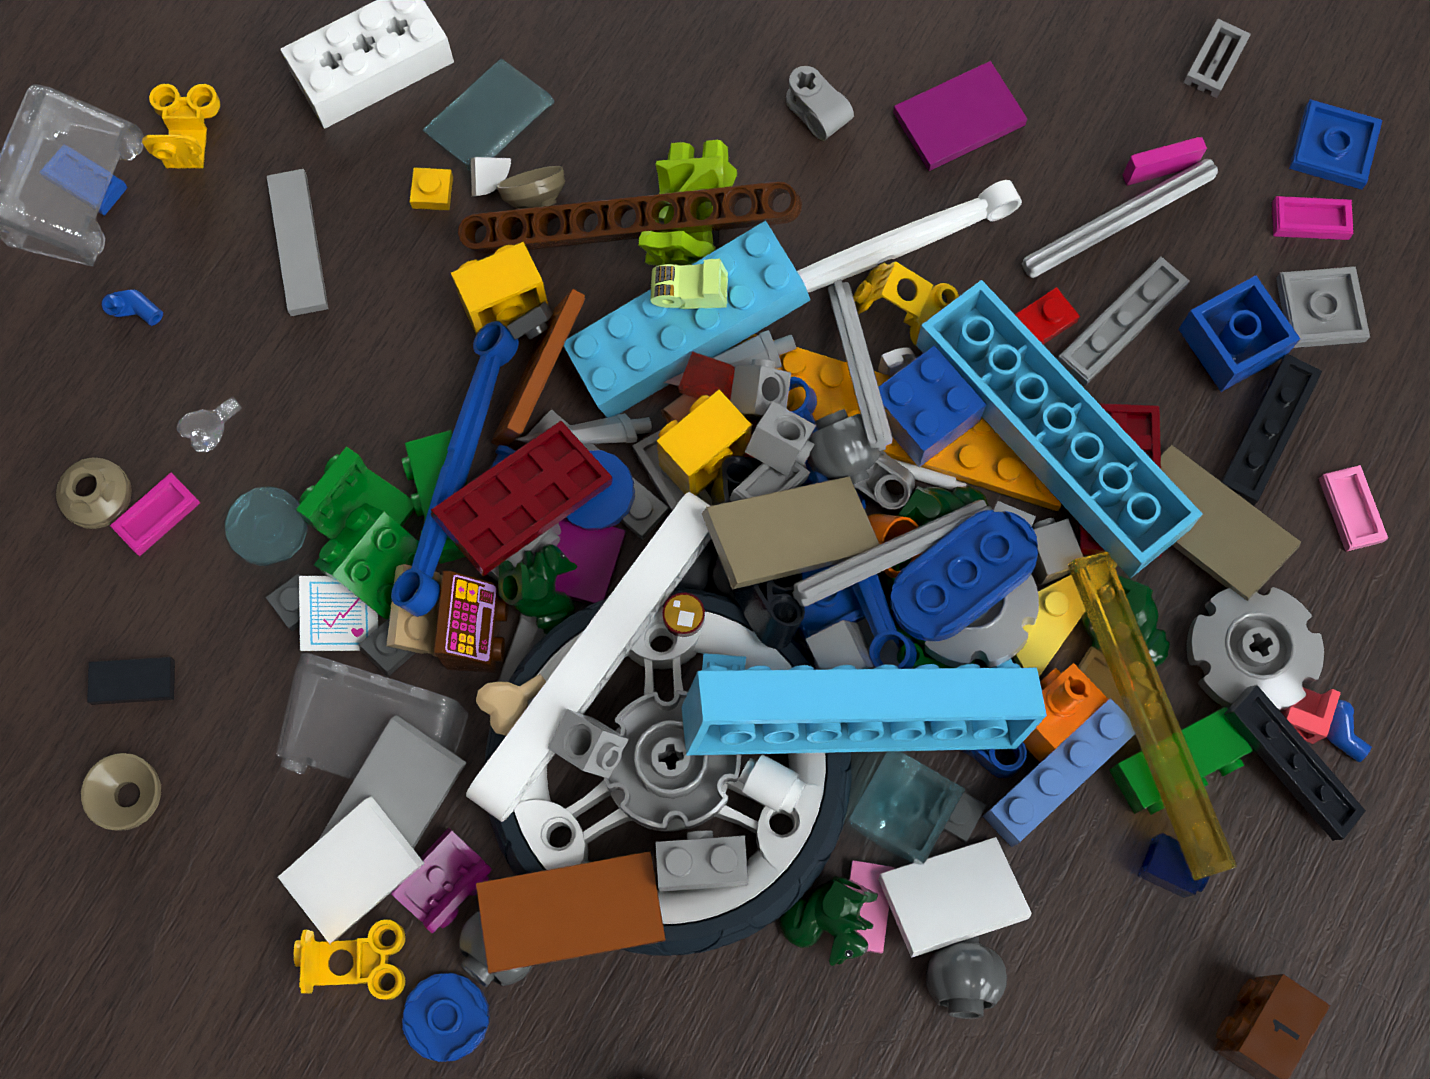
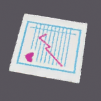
(332, 616)

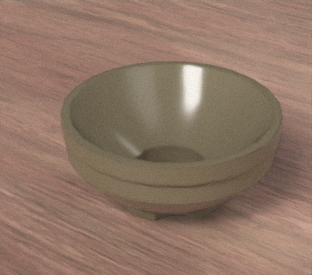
(533, 187)
(104, 504)
(103, 785)

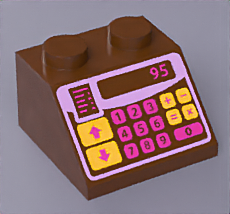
(470, 624)

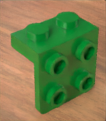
(347, 487)
(367, 556)

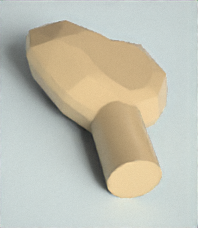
(507, 702)

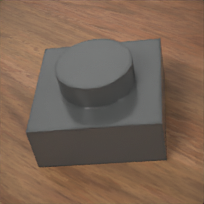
(531, 322)
(286, 602)
(383, 657)
(964, 817)

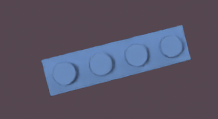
(1060, 773)

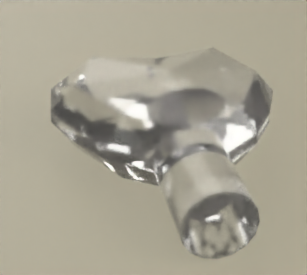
(207, 426)

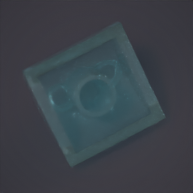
(905, 807)

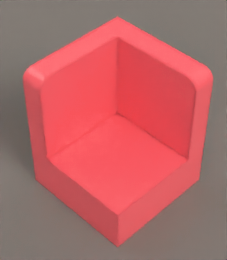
(1313, 714)

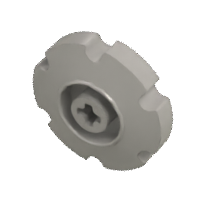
(1272, 623)
(995, 634)
(653, 791)

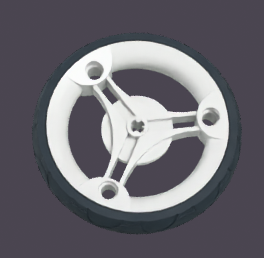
(779, 868)

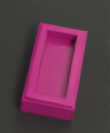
(1164, 160)
(1312, 218)
(155, 514)

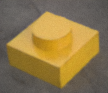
(431, 189)

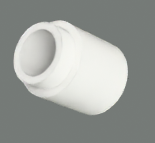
(771, 784)

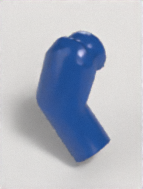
(131, 303)
(1342, 732)

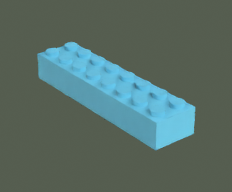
(1061, 430)
(860, 709)

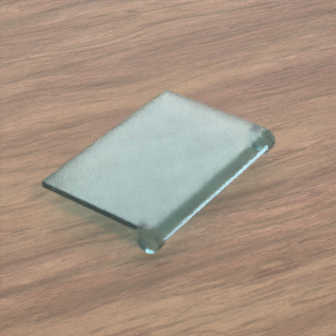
(489, 114)

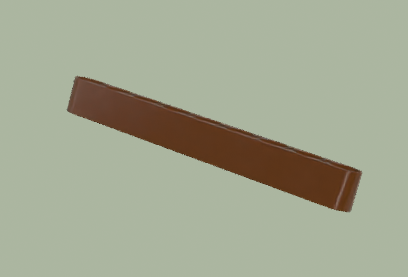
(647, 217)

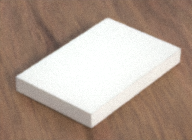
(350, 869)
(954, 897)

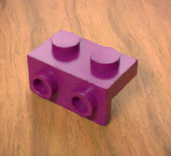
(442, 881)

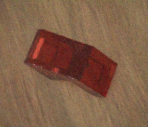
(707, 376)

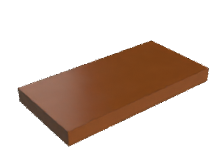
(538, 369)
(570, 912)

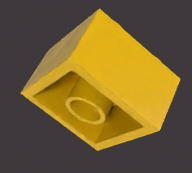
(499, 286)
(701, 441)

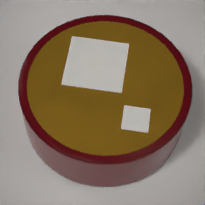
(683, 614)

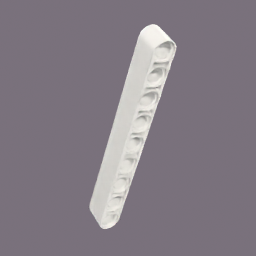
(592, 658)

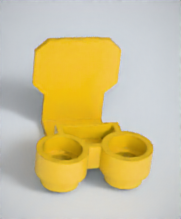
(185, 120)
(883, 283)
(369, 960)

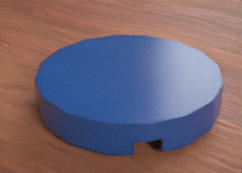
(611, 504)
(445, 1017)

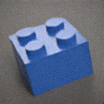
(1238, 333)
(929, 406)

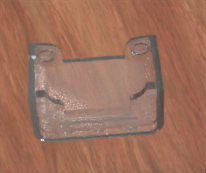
(59, 172)
(342, 711)

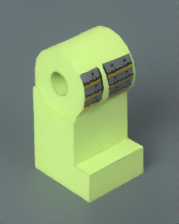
(690, 285)

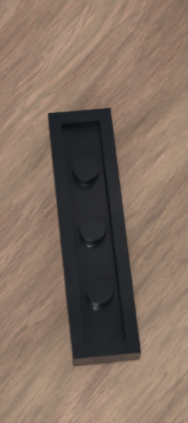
(1270, 428)
(1295, 762)

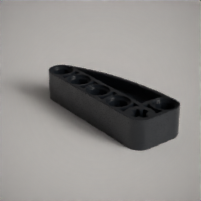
(768, 604)

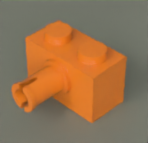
(1068, 703)

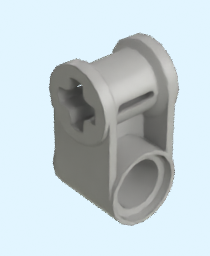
(817, 104)
(882, 471)

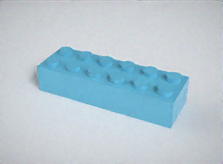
(645, 344)

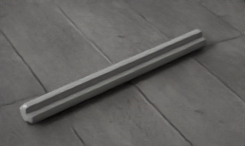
(1119, 218)
(860, 366)
(882, 556)

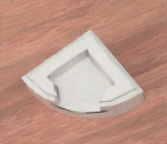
(488, 173)
(895, 361)

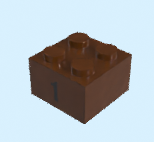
(1270, 1027)

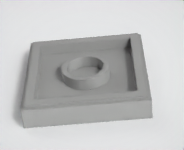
(1324, 306)

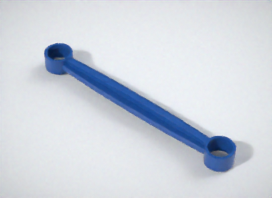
(495, 347)
(868, 590)

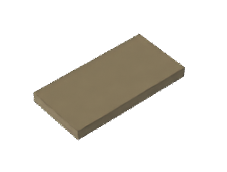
(789, 531)
(1232, 536)

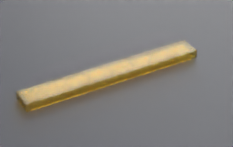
(1152, 717)

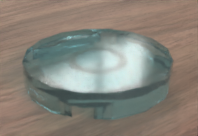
(265, 526)

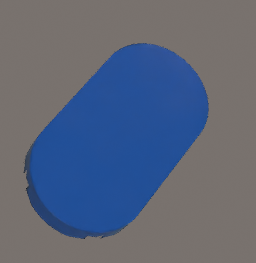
(964, 575)

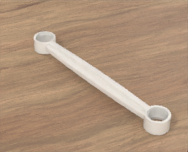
(993, 203)

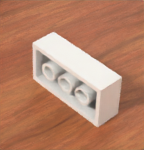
(367, 57)

